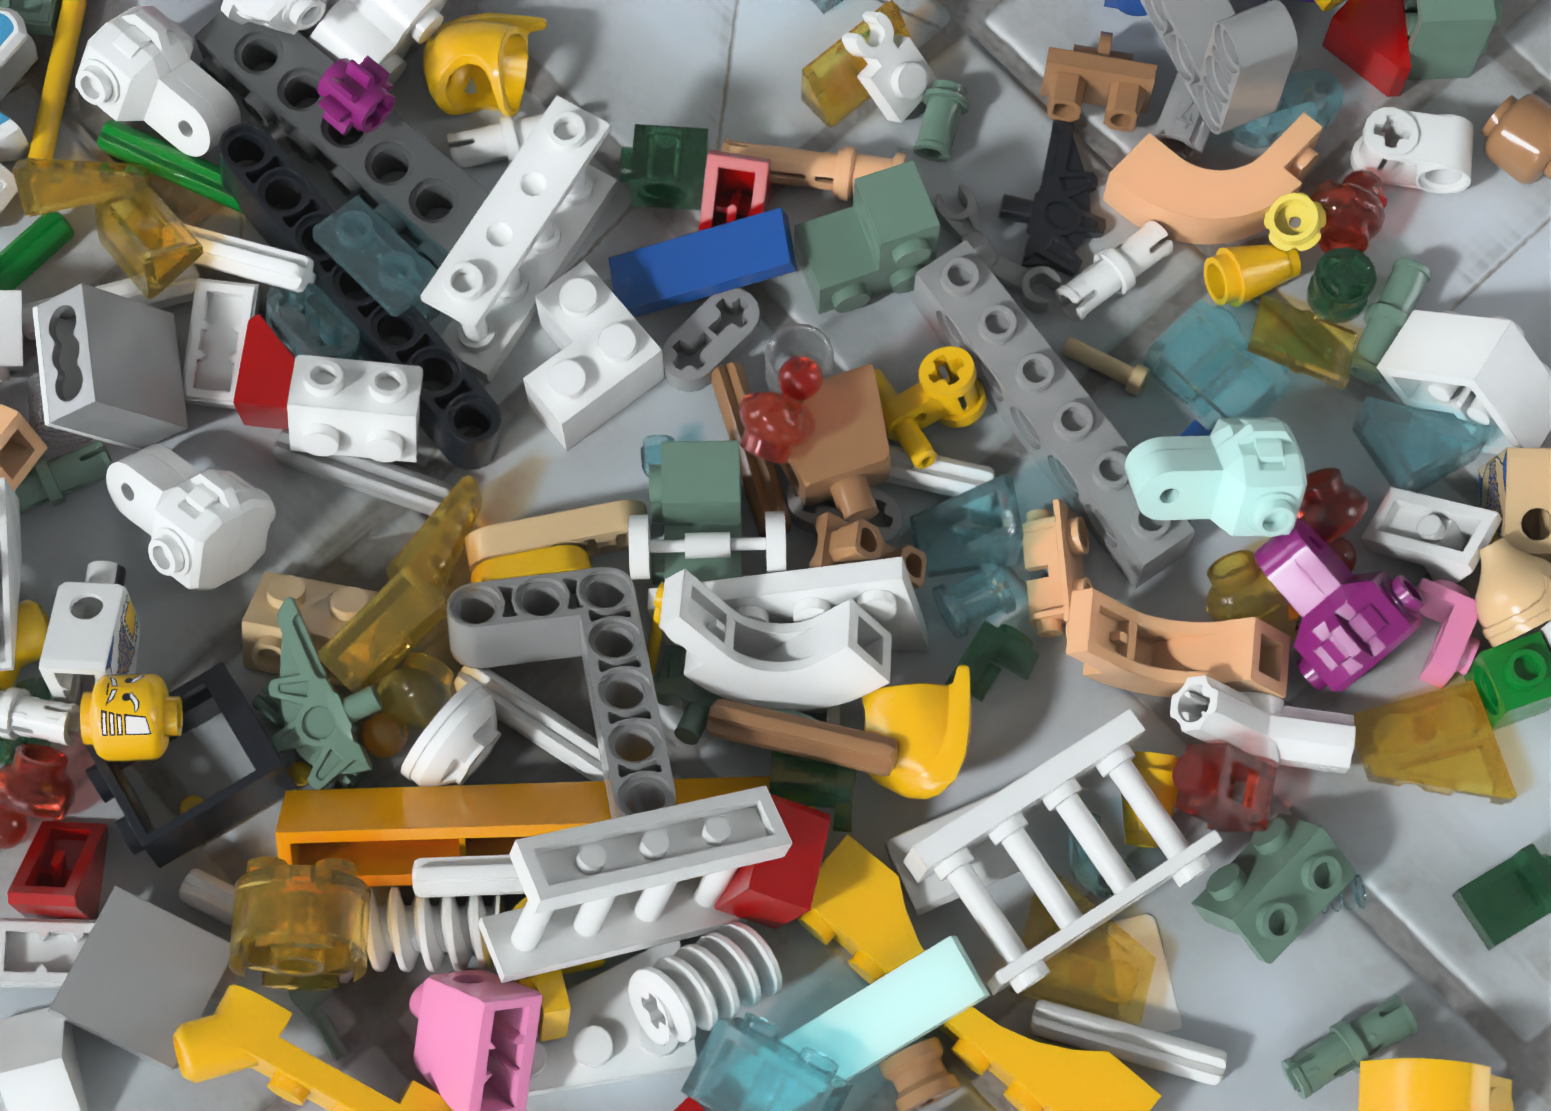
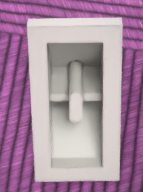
(39, 1064)

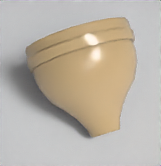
(1511, 592)

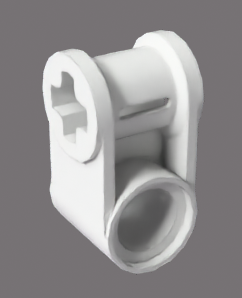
(1419, 150)

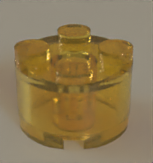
(300, 923)

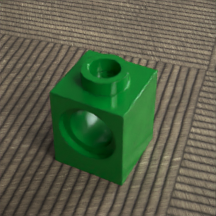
(1513, 680)

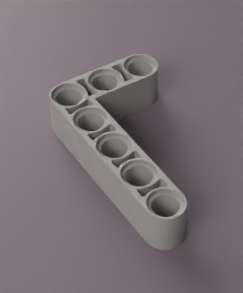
(1227, 59)
(572, 616)

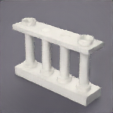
(522, 237)
(1058, 788)
(630, 881)

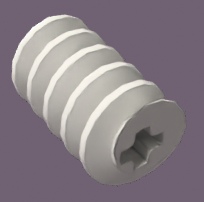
(429, 930)
(704, 983)

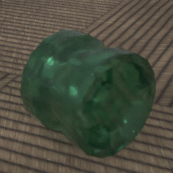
(1351, 274)

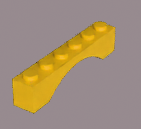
(865, 912)

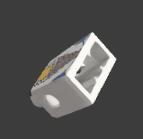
(90, 633)

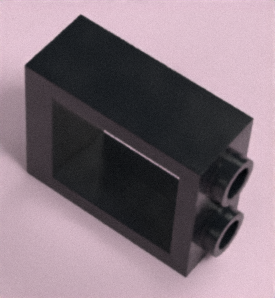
(201, 700)

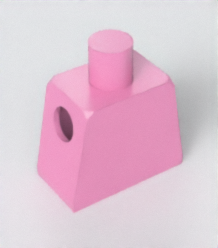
(476, 1039)

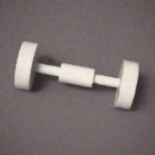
(705, 544)

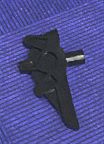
(1060, 210)

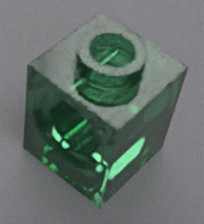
(666, 166)

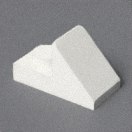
(1431, 533)

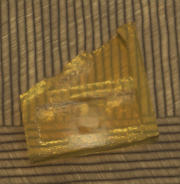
(1435, 743)
(1096, 974)

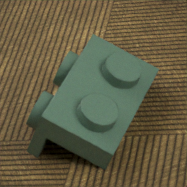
(1276, 885)

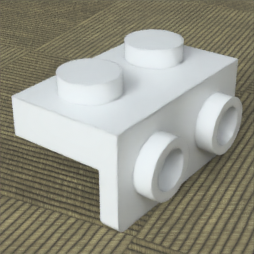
(354, 408)

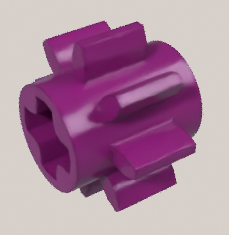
(355, 95)

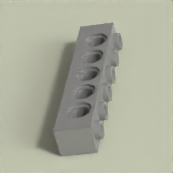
(1046, 410)

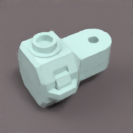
(1239, 477)

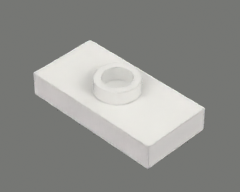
(217, 340)
(39, 950)

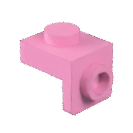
(1453, 645)

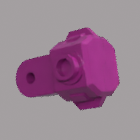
(1345, 616)

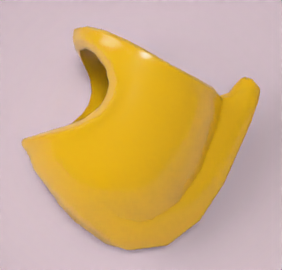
(489, 50)
(931, 732)

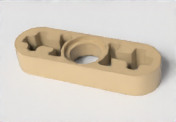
(593, 528)

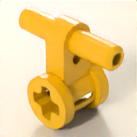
(932, 401)

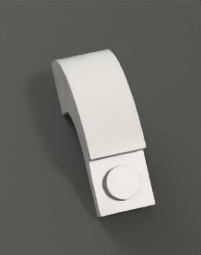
(775, 664)

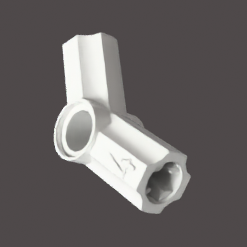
(1264, 726)

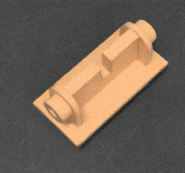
(1058, 546)

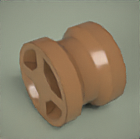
(919, 1075)

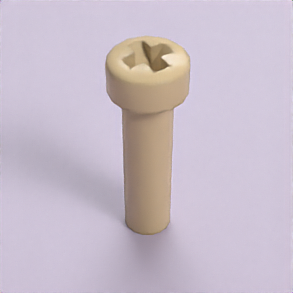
(1133, 377)

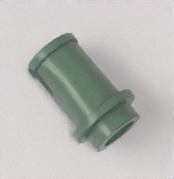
(944, 106)

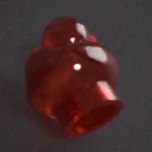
(1351, 209)
(781, 420)
(1333, 510)
(33, 788)

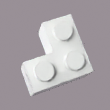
(602, 358)
(1474, 370)

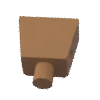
(847, 447)

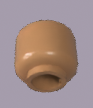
(1520, 138)

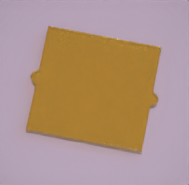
(1302, 342)

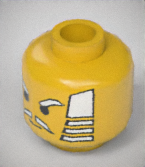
(130, 717)

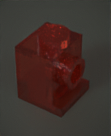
(1207, 785)

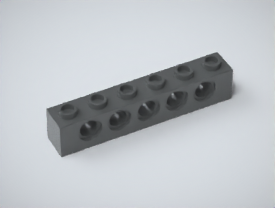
(270, 96)

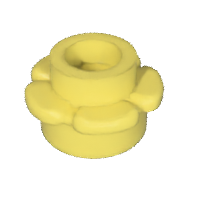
(1295, 206)

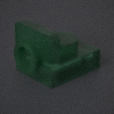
(999, 645)
(1508, 896)

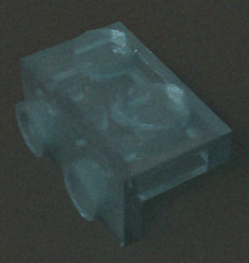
(376, 257)

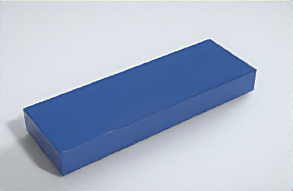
(704, 263)

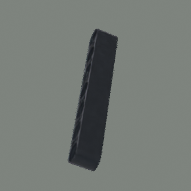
(281, 182)

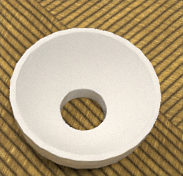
(455, 739)

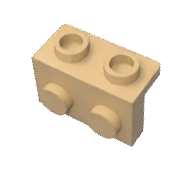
(323, 608)

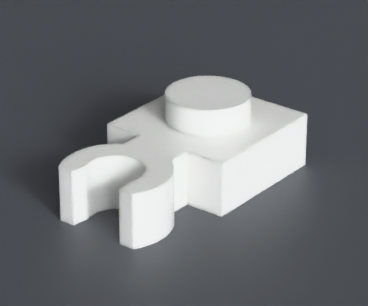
(895, 67)

